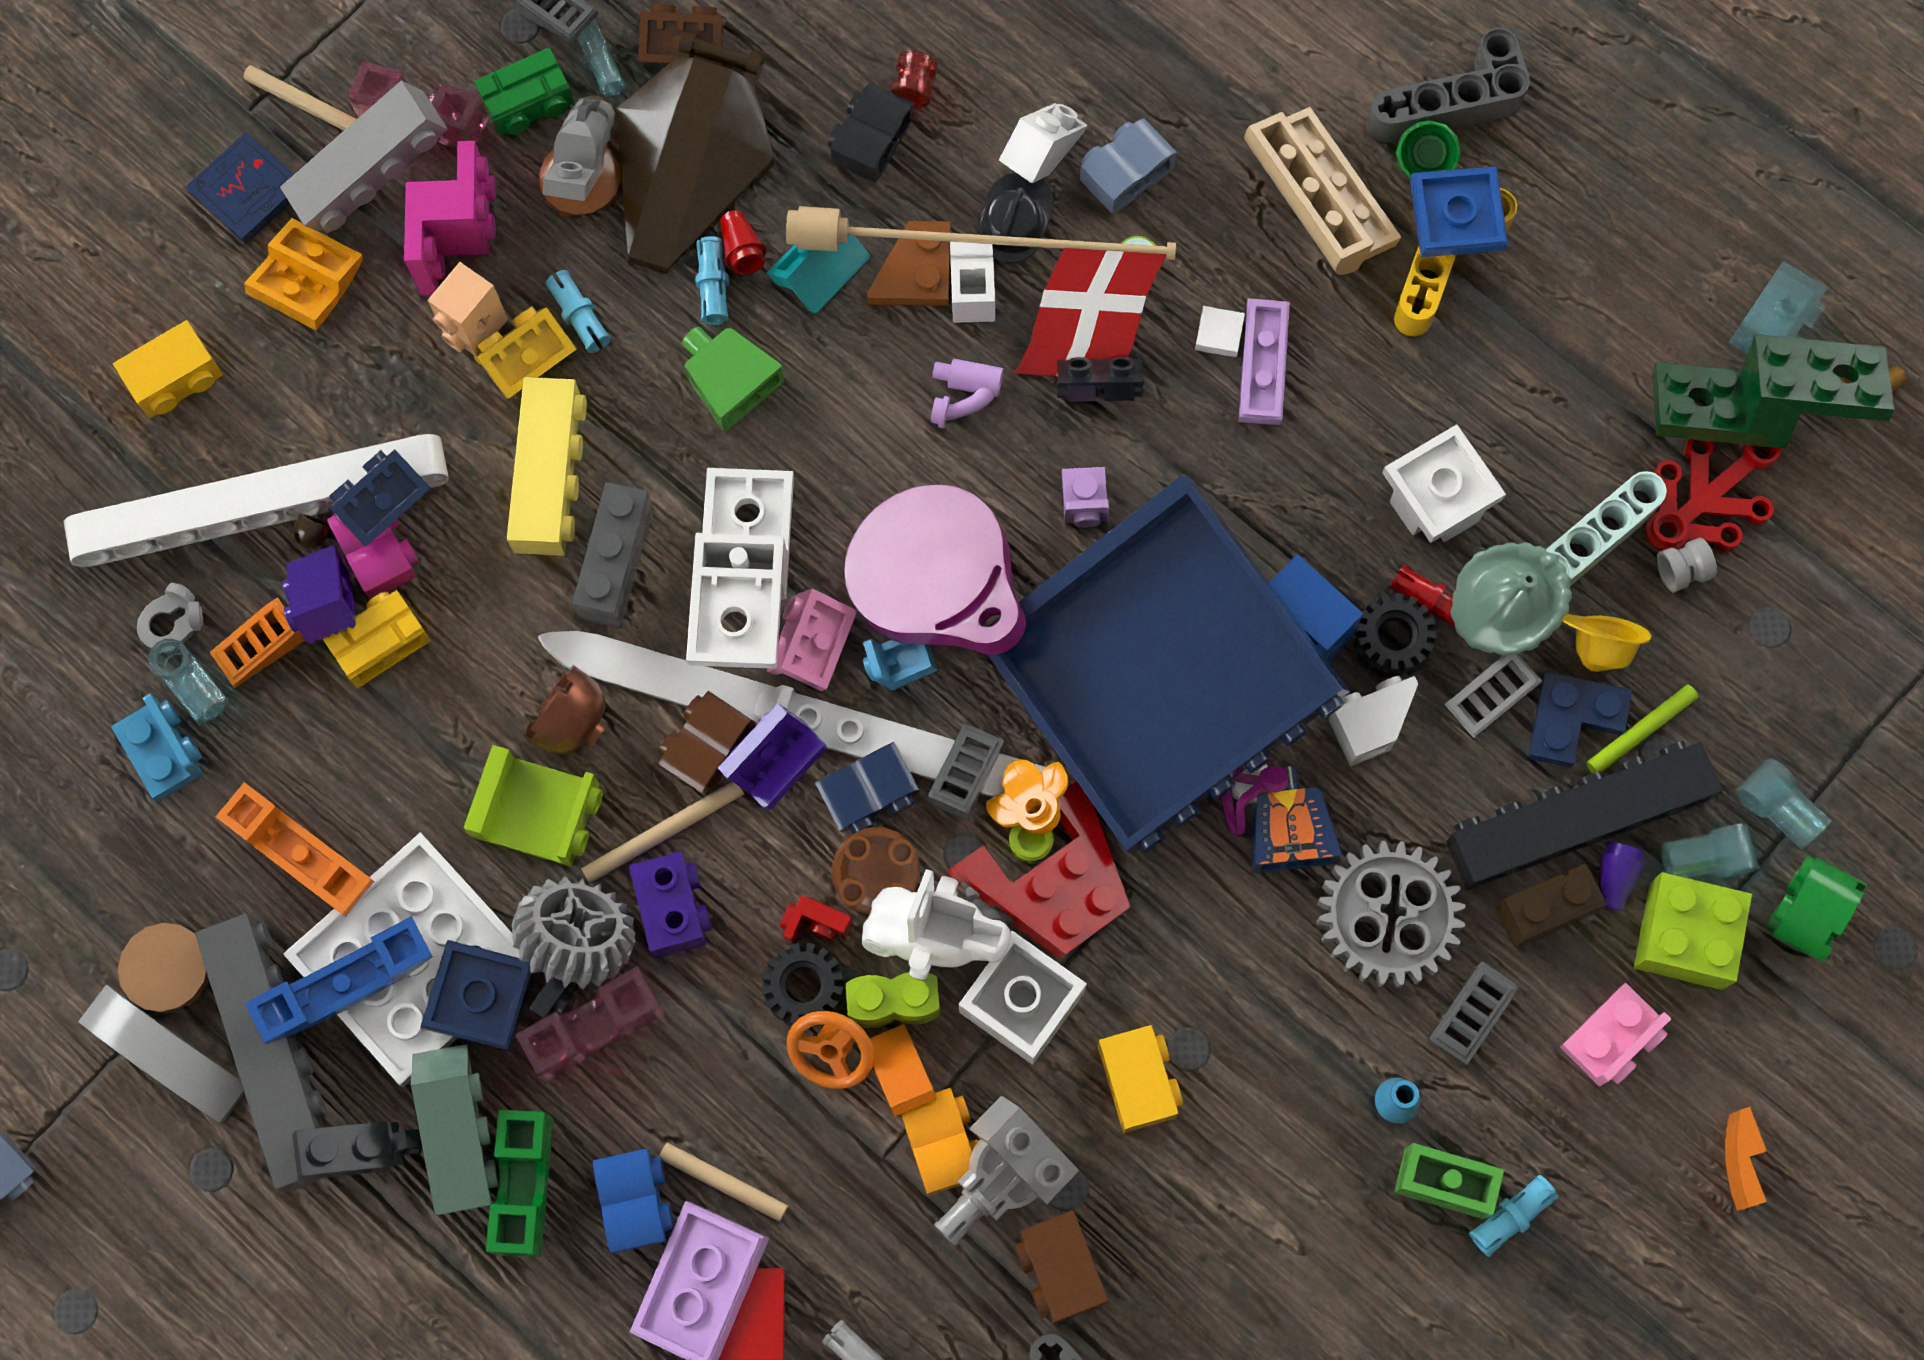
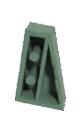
(452, 1130)

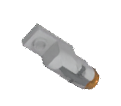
(580, 149)

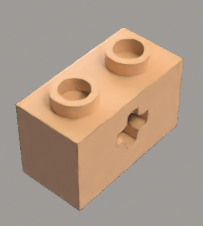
(466, 309)

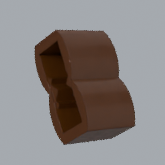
(704, 741)

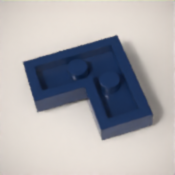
(1568, 705)

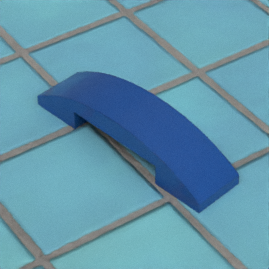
(340, 984)

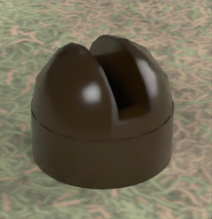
(310, 531)

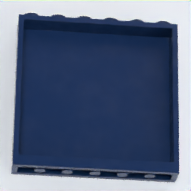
(1165, 666)

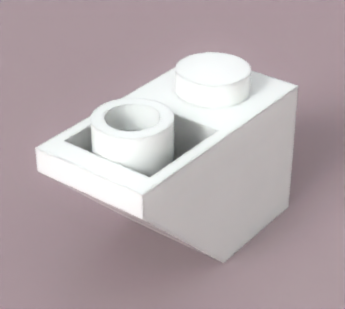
(1042, 141)
(972, 282)
(1372, 722)

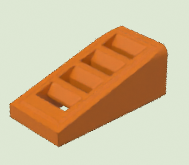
(266, 655)

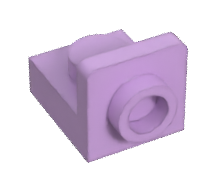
(1085, 496)

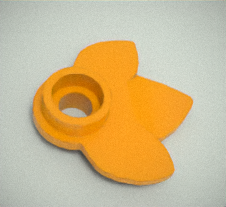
(1027, 792)

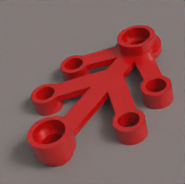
(1708, 499)

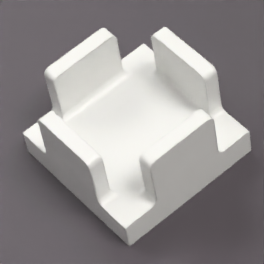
(1442, 486)

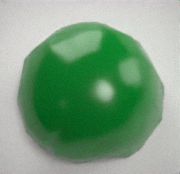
(1428, 148)

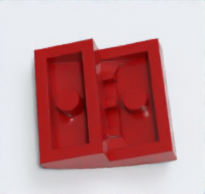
(760, 1323)

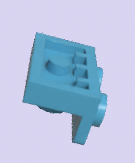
(157, 748)

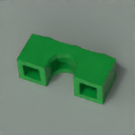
(520, 1204)

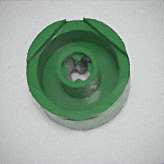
(1819, 908)

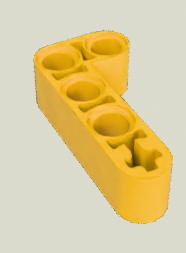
(1432, 289)

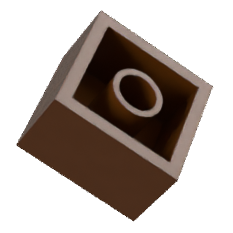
(1061, 1268)

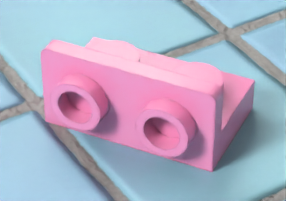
(812, 638)
(1615, 1035)

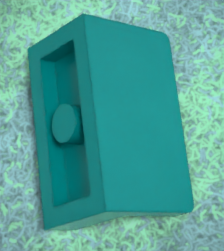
(818, 274)

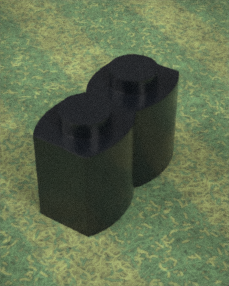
(871, 131)

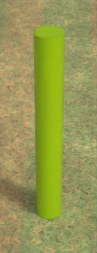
(1642, 729)

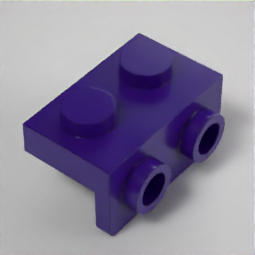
(773, 756)

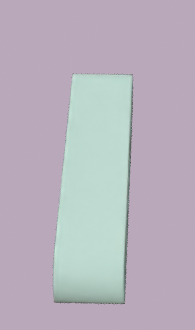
(1599, 539)

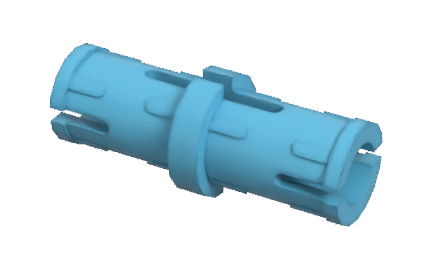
(712, 280)
(577, 311)
(1514, 1215)

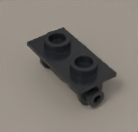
(1118, 376)

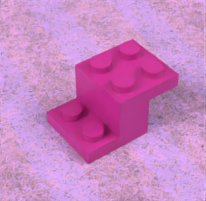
(448, 218)

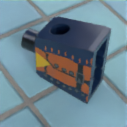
(1292, 829)

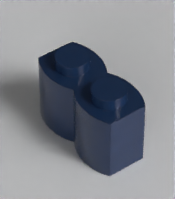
(868, 788)

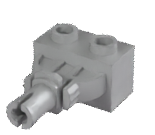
(1006, 1169)

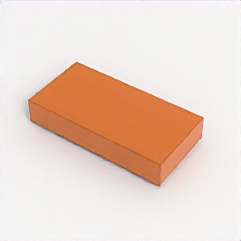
(901, 1071)

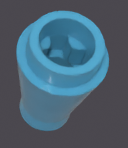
(1390, 1107)

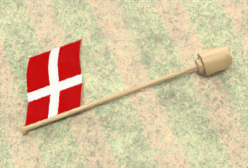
(1085, 309)

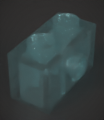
(1782, 307)

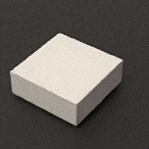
(1219, 331)

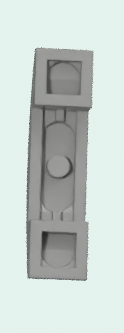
(163, 1054)

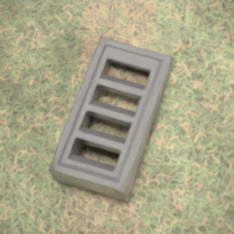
(1519, 667)

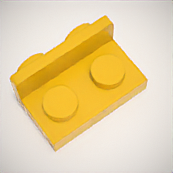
(525, 351)

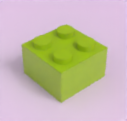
(1692, 931)

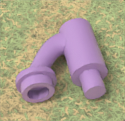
(965, 376)

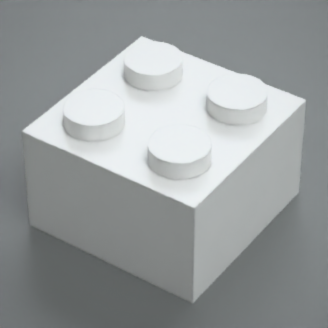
(1022, 998)

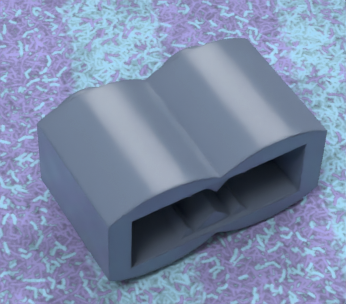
(1127, 165)

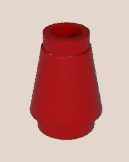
(741, 244)

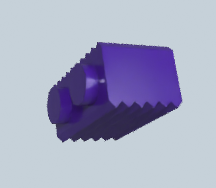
(319, 595)

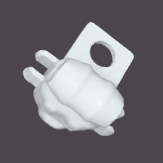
(932, 927)

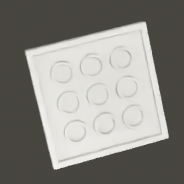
(444, 908)

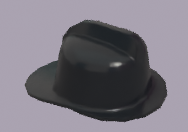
(1016, 210)

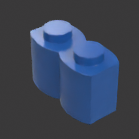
(632, 1200)

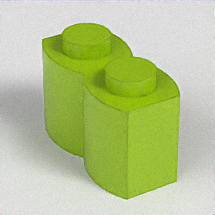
(879, 1001)

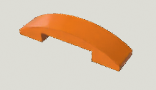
(295, 849)

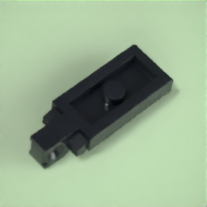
(352, 1149)

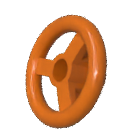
(831, 1046)

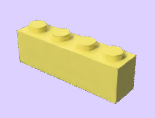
(545, 466)

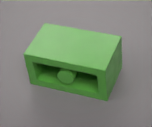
(1449, 1181)

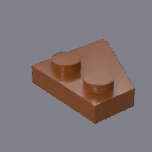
(915, 270)

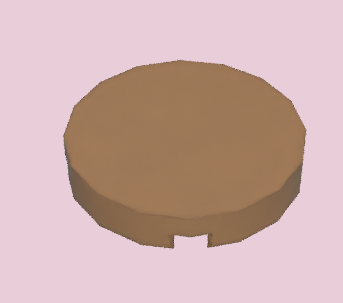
(162, 968)

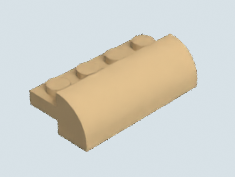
(1322, 188)

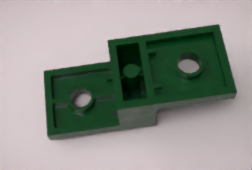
(1772, 391)

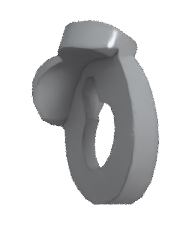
(175, 597)

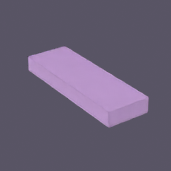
(1264, 362)

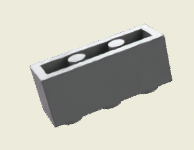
(613, 555)

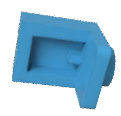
(897, 663)

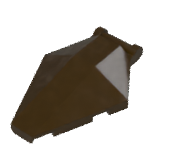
(689, 149)

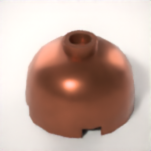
(569, 715)

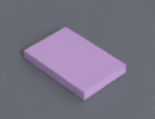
(699, 1284)

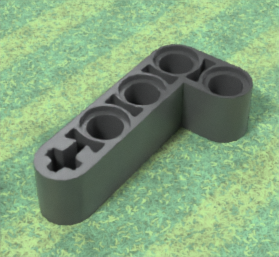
(1400, 107)

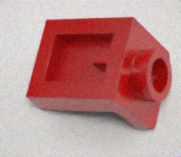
(823, 919)

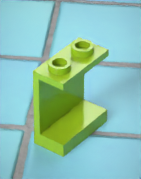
(533, 808)

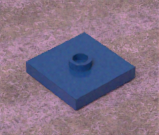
(1458, 211)

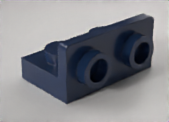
(378, 497)

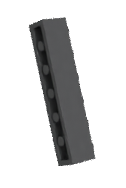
(270, 1073)

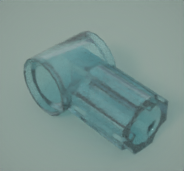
(189, 681)
(1773, 794)
(1721, 852)

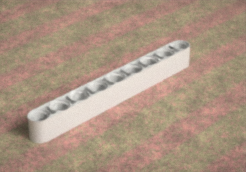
(234, 503)

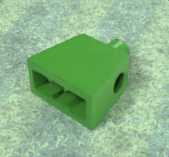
(730, 374)

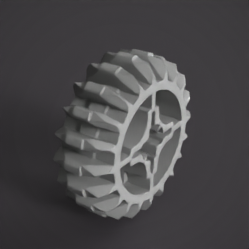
(573, 932)

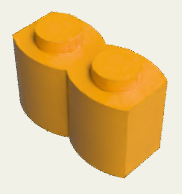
(940, 1140)

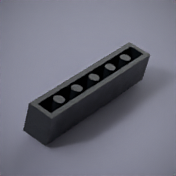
(1582, 815)

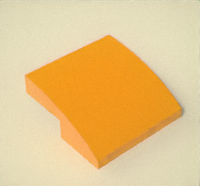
(304, 274)

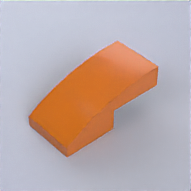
(1741, 1143)

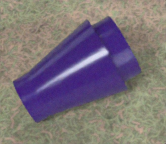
(1619, 873)

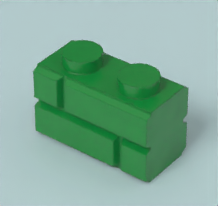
(524, 92)

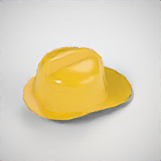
(1606, 641)

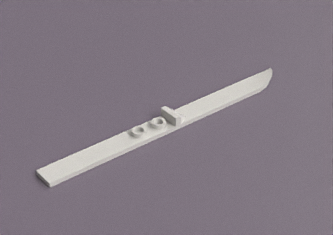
(837, 726)

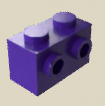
(669, 904)

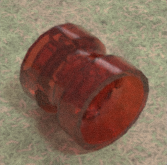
(914, 76)

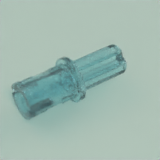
(600, 59)

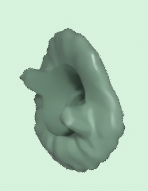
(1510, 598)

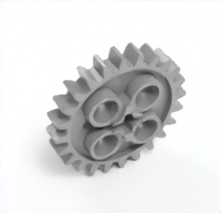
(1430, 922)

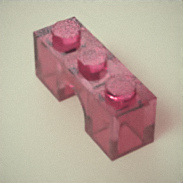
(458, 108)
(572, 1037)

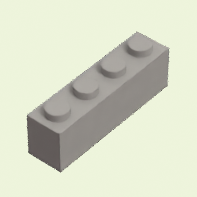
(364, 158)

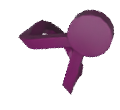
(1270, 779)

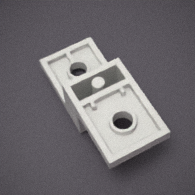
(740, 568)

